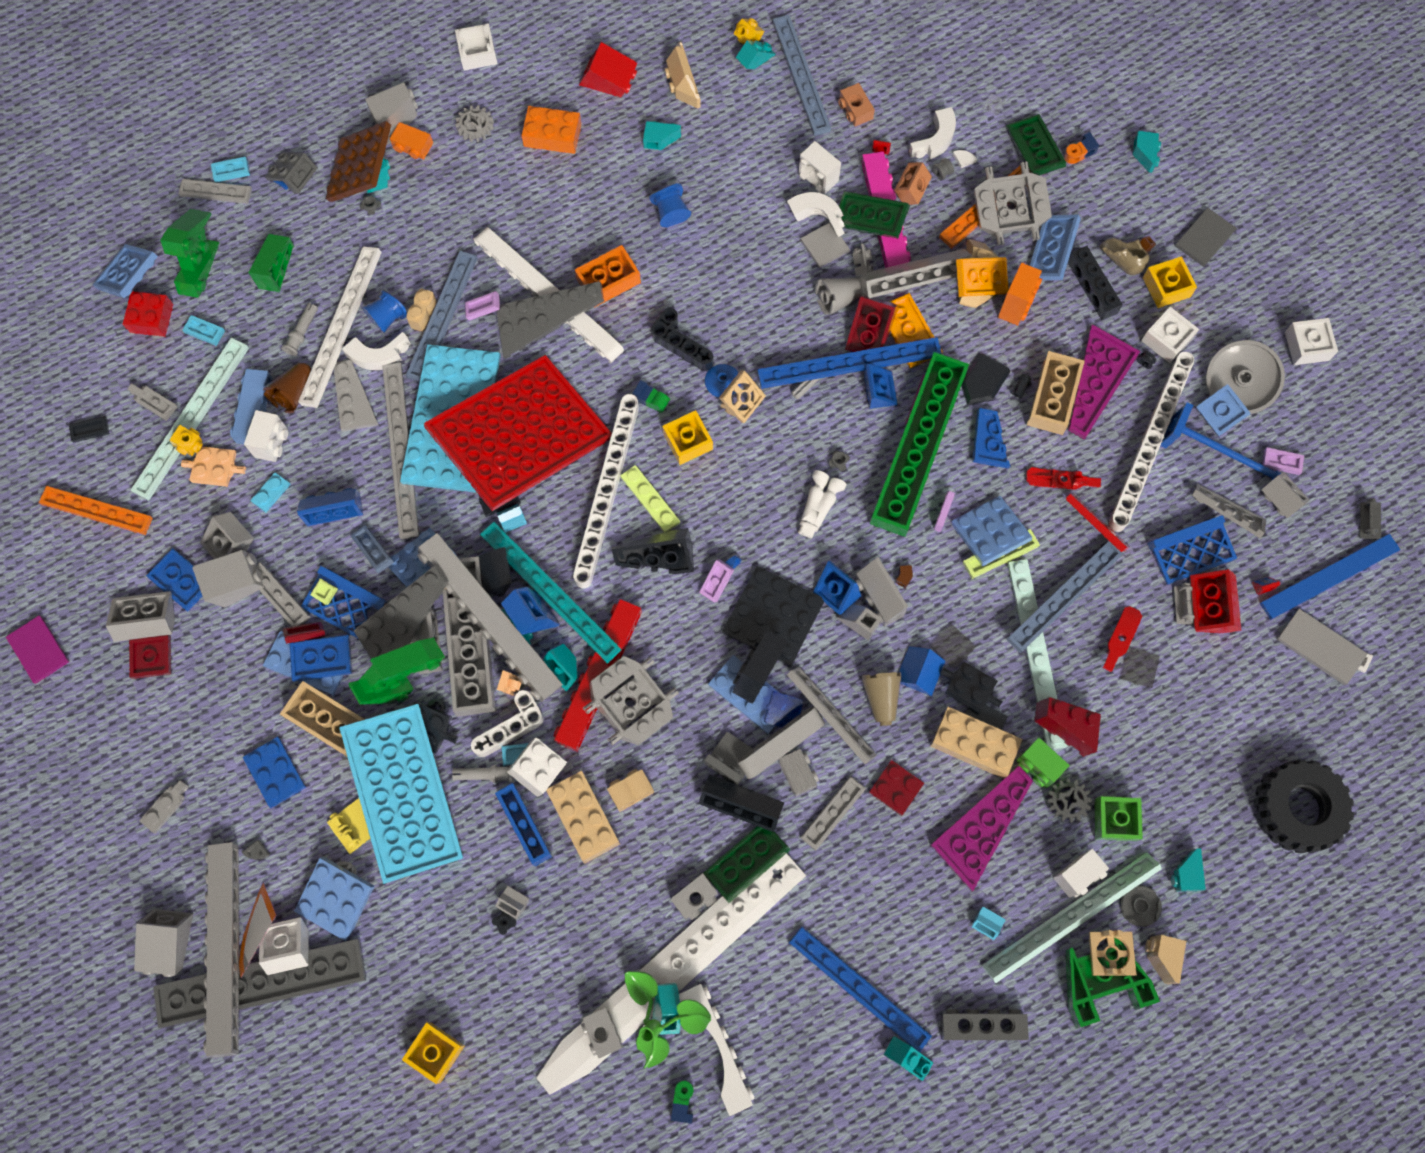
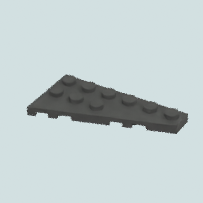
(540, 315)
(402, 616)

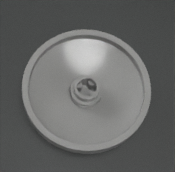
(1250, 371)

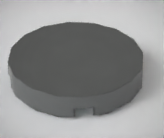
(1134, 906)

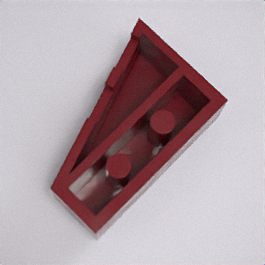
(1071, 723)

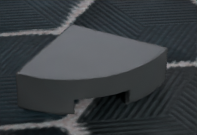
(256, 851)

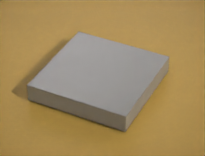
(824, 245)

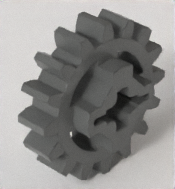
(1077, 803)

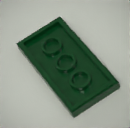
(1036, 145)
(873, 214)
(746, 862)

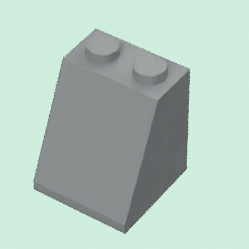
(393, 106)
(228, 578)
(162, 942)

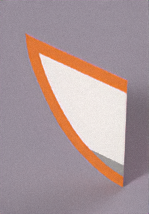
(257, 926)

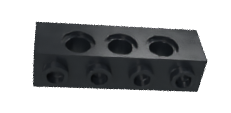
(1094, 283)

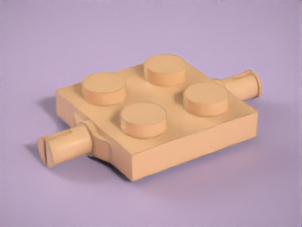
(213, 466)

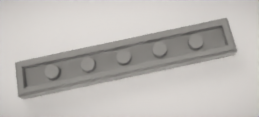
(832, 715)

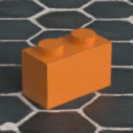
(411, 141)

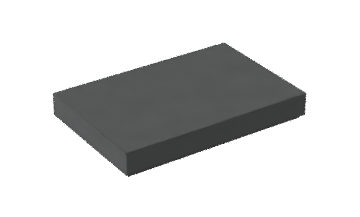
(1205, 237)

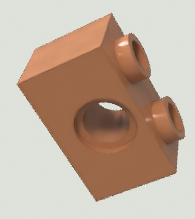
(856, 105)
(913, 183)

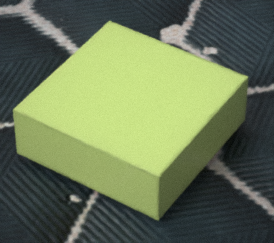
(324, 591)

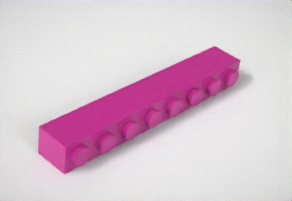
(878, 184)

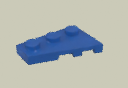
(988, 440)

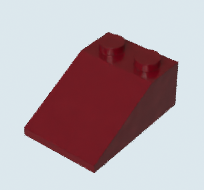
(871, 324)

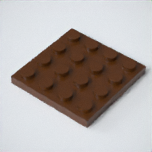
(358, 162)

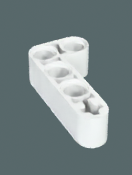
(506, 727)

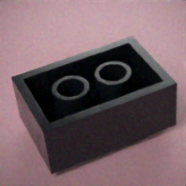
(758, 666)

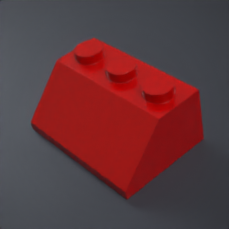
(1215, 602)

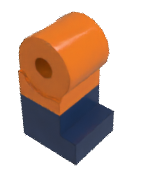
(1081, 150)

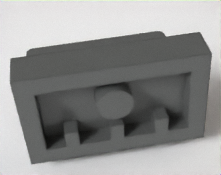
(292, 169)
(725, 758)

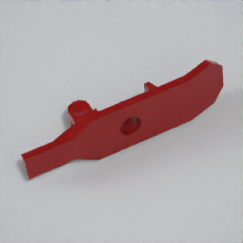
(1051, 479)
(1126, 629)

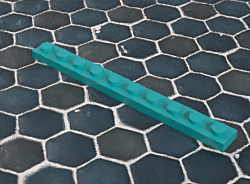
(552, 594)

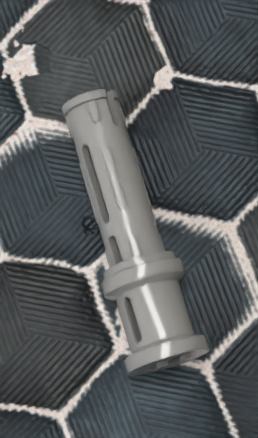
(297, 336)
(493, 774)

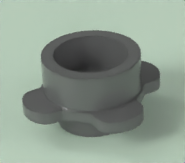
(367, 201)
(839, 456)

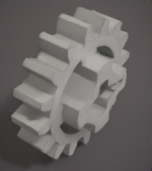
(472, 123)

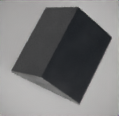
(495, 572)

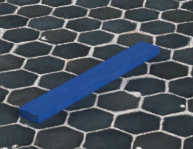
(1330, 576)
(860, 989)

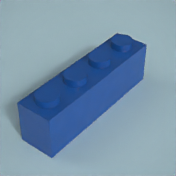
(523, 825)

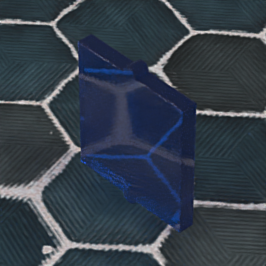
(782, 709)

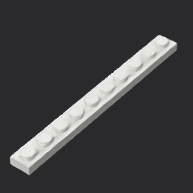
(339, 327)

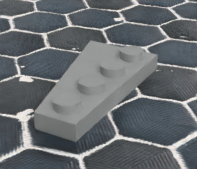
(352, 401)
(1248, 520)

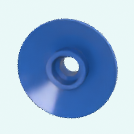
(713, 382)

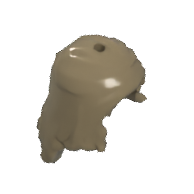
(1127, 256)

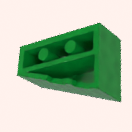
(272, 263)

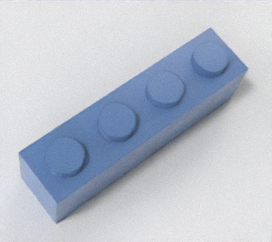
(250, 399)

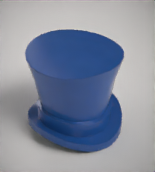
(670, 205)
(385, 310)

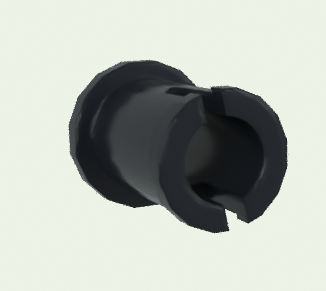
(1023, 381)

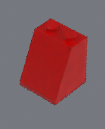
(609, 71)

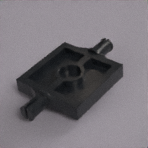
(971, 687)
(436, 726)

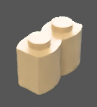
(420, 312)
(630, 790)

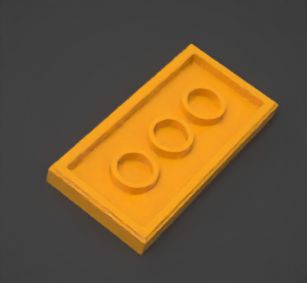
(982, 276)
(909, 324)

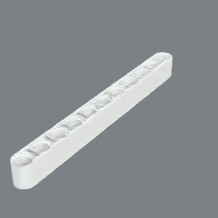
(534, 281)
(1147, 448)
(602, 498)

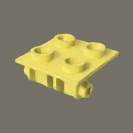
(350, 826)

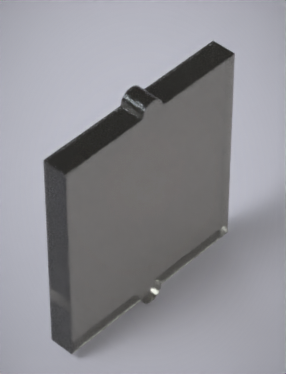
(952, 646)
(1140, 667)

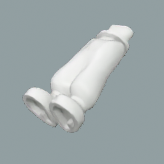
(819, 502)

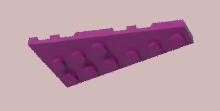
(1104, 368)
(976, 835)

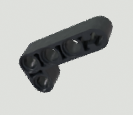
(684, 343)

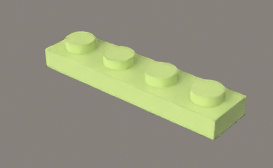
(650, 499)
(975, 569)

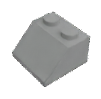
(225, 536)

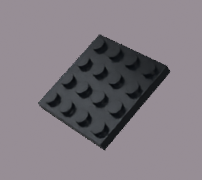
(777, 607)

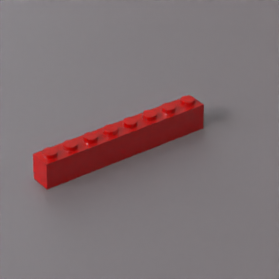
(575, 720)

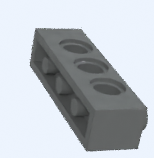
(1017, 1031)

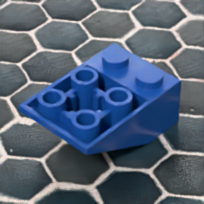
(529, 611)

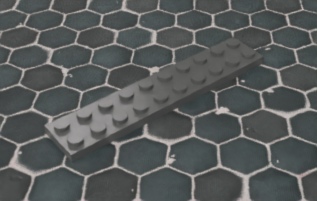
(326, 969)

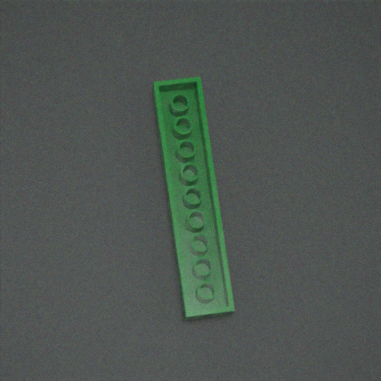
(919, 444)

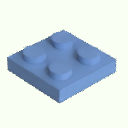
(1223, 410)

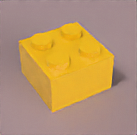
(1169, 282)
(687, 437)
(433, 1053)

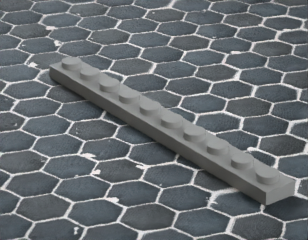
(399, 437)

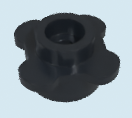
(497, 921)

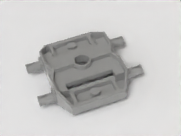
(1011, 189)
(641, 690)

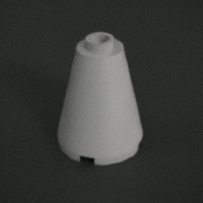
(837, 293)

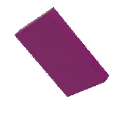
(37, 649)

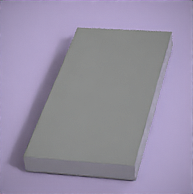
(1322, 647)

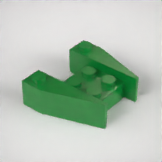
(194, 252)
(387, 677)
(1084, 988)

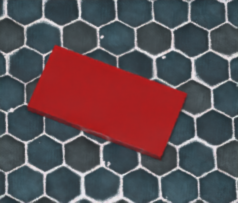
(1103, 528)

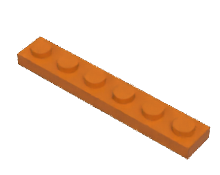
(95, 510)

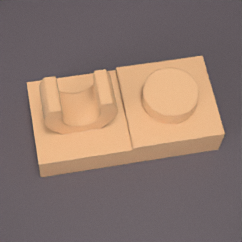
(508, 683)

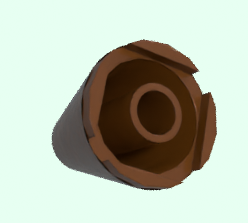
(288, 387)

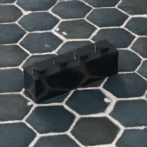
(741, 803)

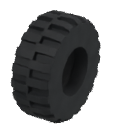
(1327, 789)

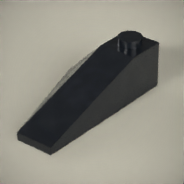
(665, 550)

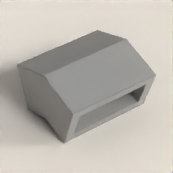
(512, 902)

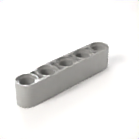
(781, 742)

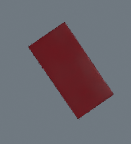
(303, 632)

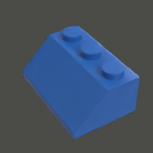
(330, 507)

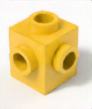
(748, 30)
(186, 440)

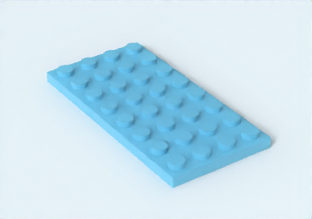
(445, 381)
(401, 793)

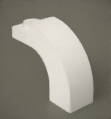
(945, 125)
(817, 204)
(374, 358)

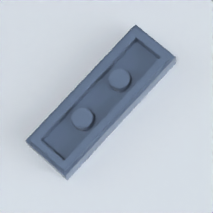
(372, 549)

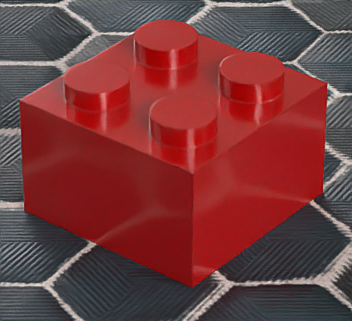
(148, 314)

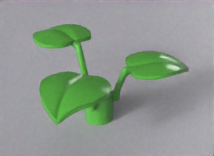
(692, 1015)

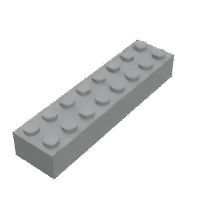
(468, 655)

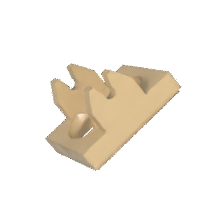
(751, 386)
(1098, 969)

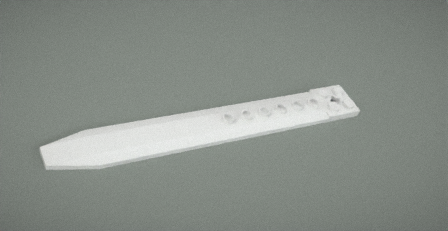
(674, 964)

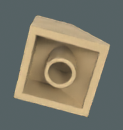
(1166, 957)

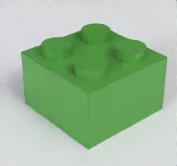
(1042, 763)
(1118, 818)

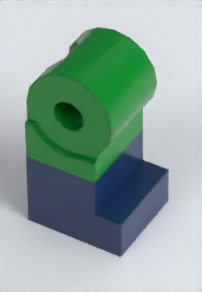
(651, 397)
(683, 1093)

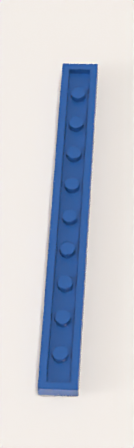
(848, 363)

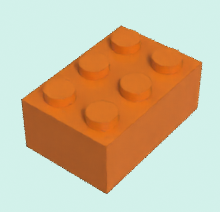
(551, 129)
(613, 270)
(1021, 294)

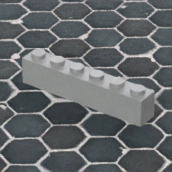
(912, 274)

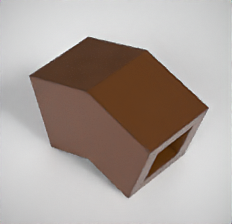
(1147, 243)
(905, 576)

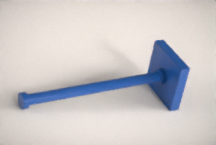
(1178, 425)

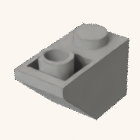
(861, 620)

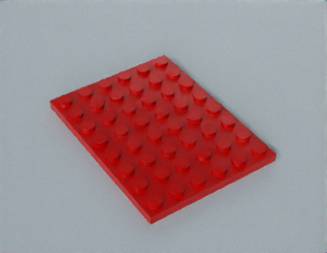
(518, 432)

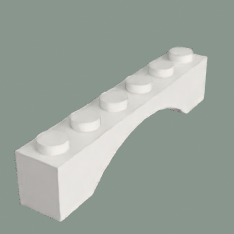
(734, 1093)

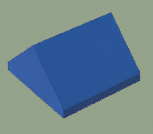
(879, 387)
(837, 588)
(921, 669)

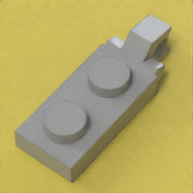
(153, 401)
(164, 807)

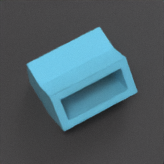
(511, 518)
(988, 923)

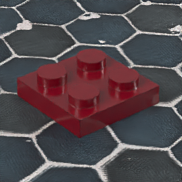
(149, 657)
(896, 788)

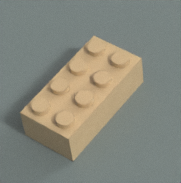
(1055, 393)
(319, 715)
(976, 742)
(582, 817)

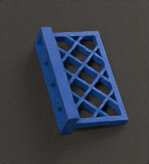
(1187, 534)
(348, 588)

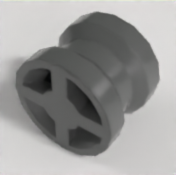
(942, 169)

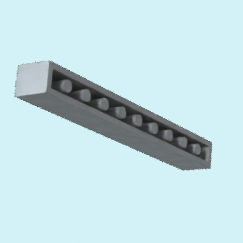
(490, 619)
(222, 951)

